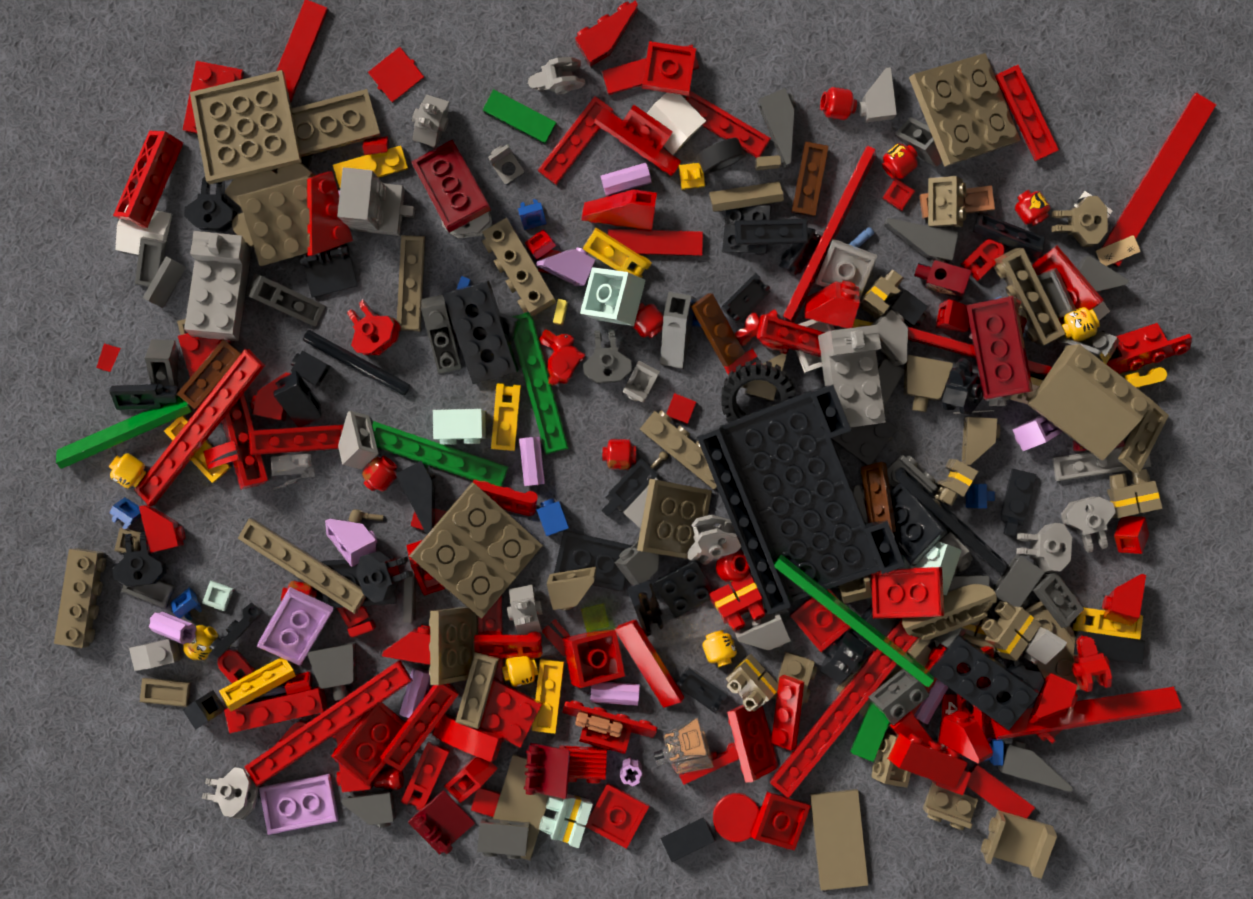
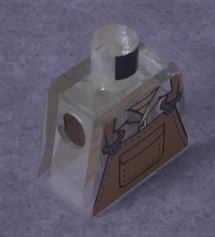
(686, 748)

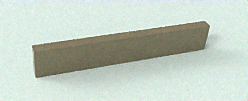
(302, 565)

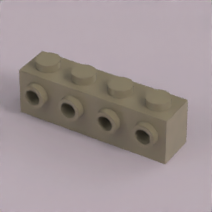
(519, 268)
(1026, 287)
(678, 445)
(79, 598)

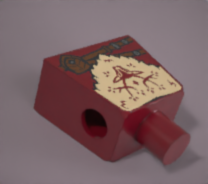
(953, 284)

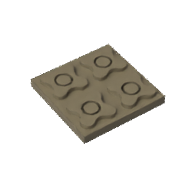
(964, 109)
(245, 127)
(476, 550)

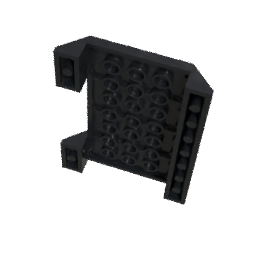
(794, 497)

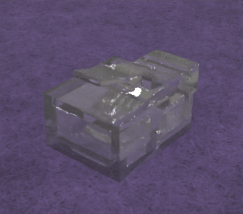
(293, 465)

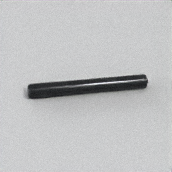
(356, 362)

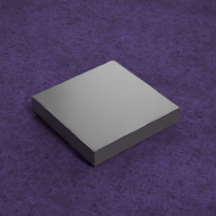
(846, 263)

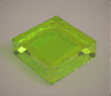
(595, 617)

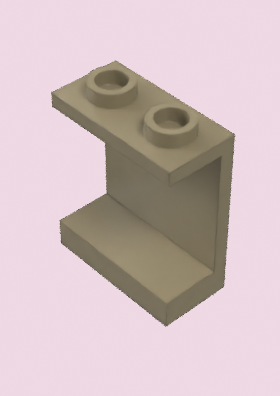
(1019, 842)

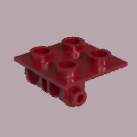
(547, 771)
(441, 822)

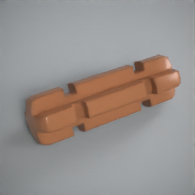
(598, 724)

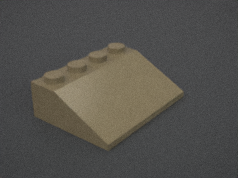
(1089, 401)

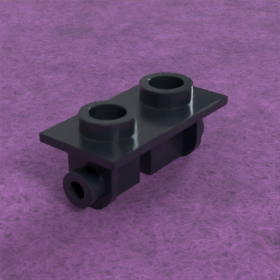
(793, 257)

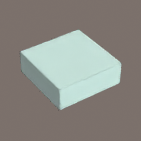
(218, 595)

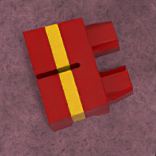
(730, 609)

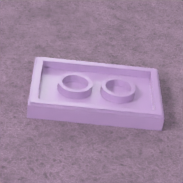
(295, 626)
(298, 804)

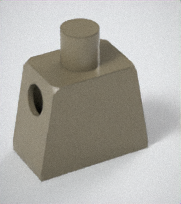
(925, 380)

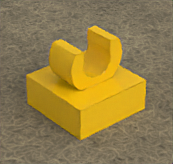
(691, 176)

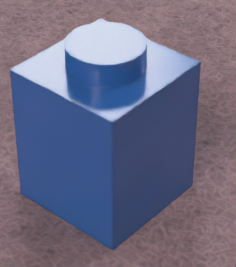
(552, 517)

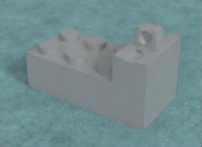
(370, 204)
(217, 285)
(852, 367)

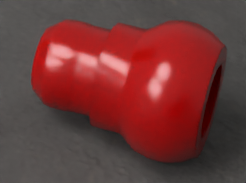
(389, 779)

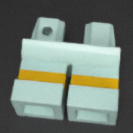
(569, 819)

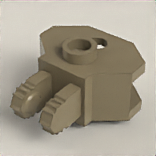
(1082, 223)

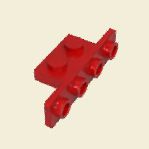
(641, 134)
(1146, 347)
(605, 741)

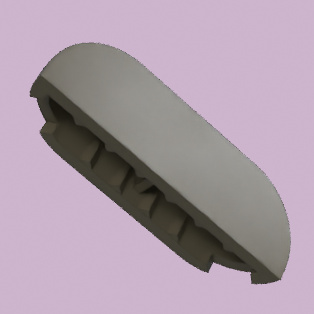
(960, 609)

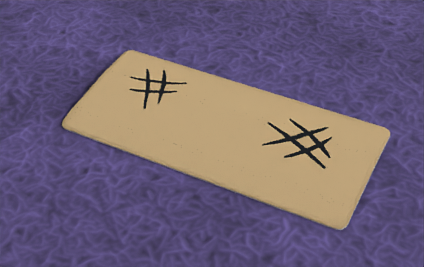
(1118, 251)

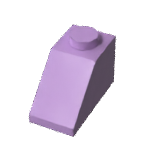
(569, 265)
(1035, 432)
(351, 539)

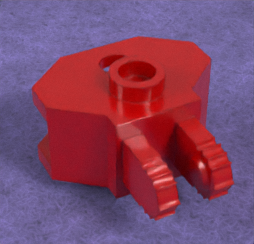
(373, 332)
(1090, 663)

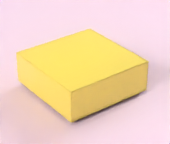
(560, 312)

